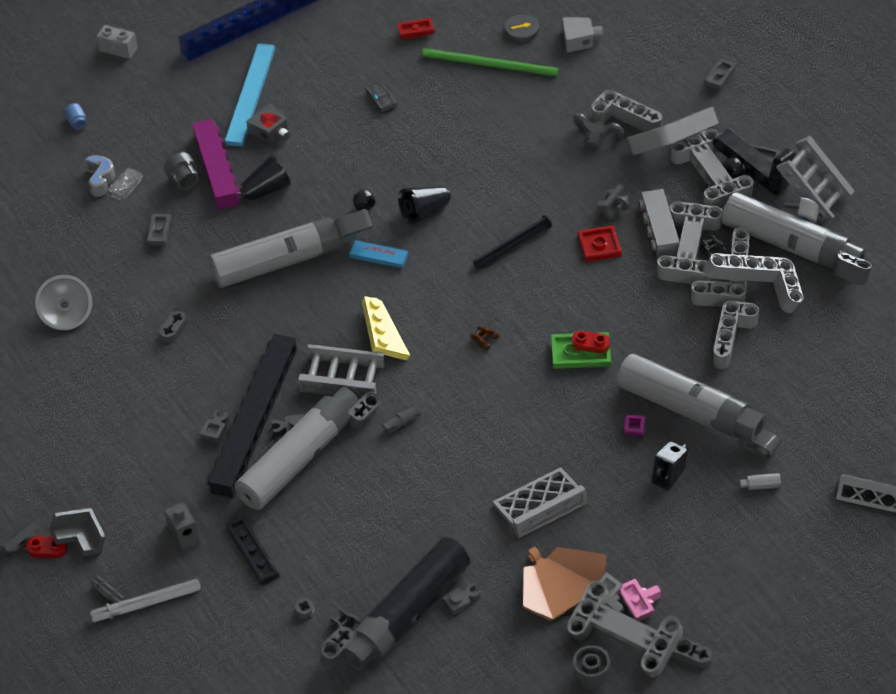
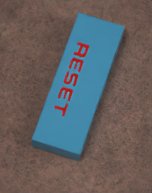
(378, 254)

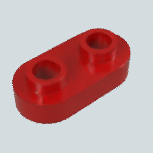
(590, 342)
(45, 548)

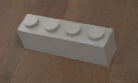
(659, 222)

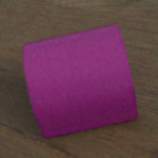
(634, 425)

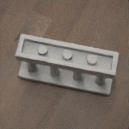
(827, 171)
(331, 385)

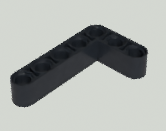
(755, 163)

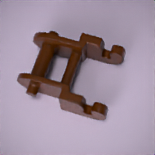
(486, 332)

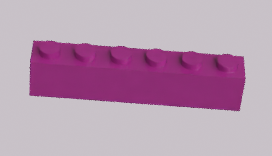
(215, 164)

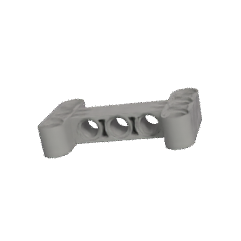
(700, 151)
(693, 219)
(625, 628)

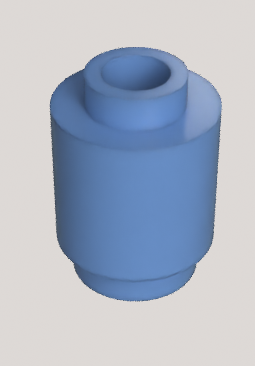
(75, 116)

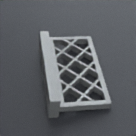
(547, 510)

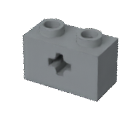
(117, 42)

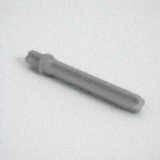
(144, 600)

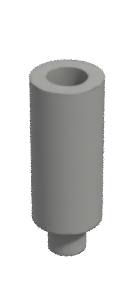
(763, 481)

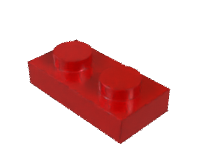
(415, 28)

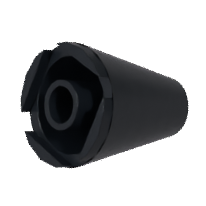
(265, 179)
(422, 201)

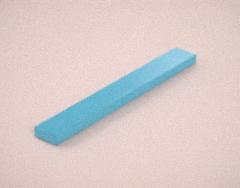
(250, 94)

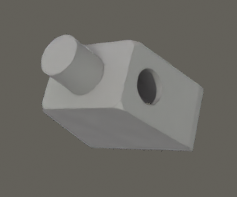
(579, 33)

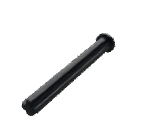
(512, 242)

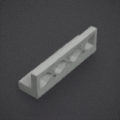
(866, 485)

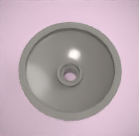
(63, 290)

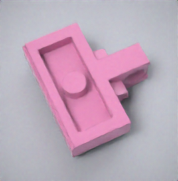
(639, 600)

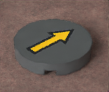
(521, 27)

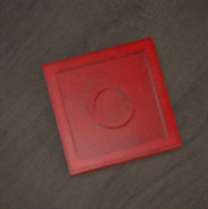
(599, 243)

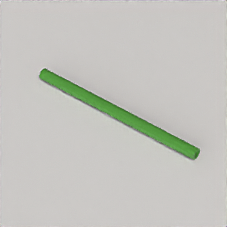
(489, 62)

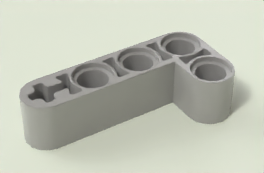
(626, 110)
(733, 315)

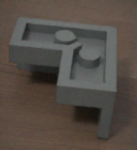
(78, 527)

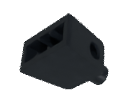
(672, 457)

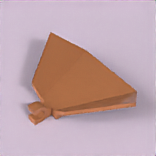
(559, 580)

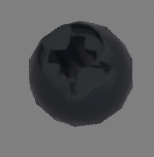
(734, 167)
(364, 200)

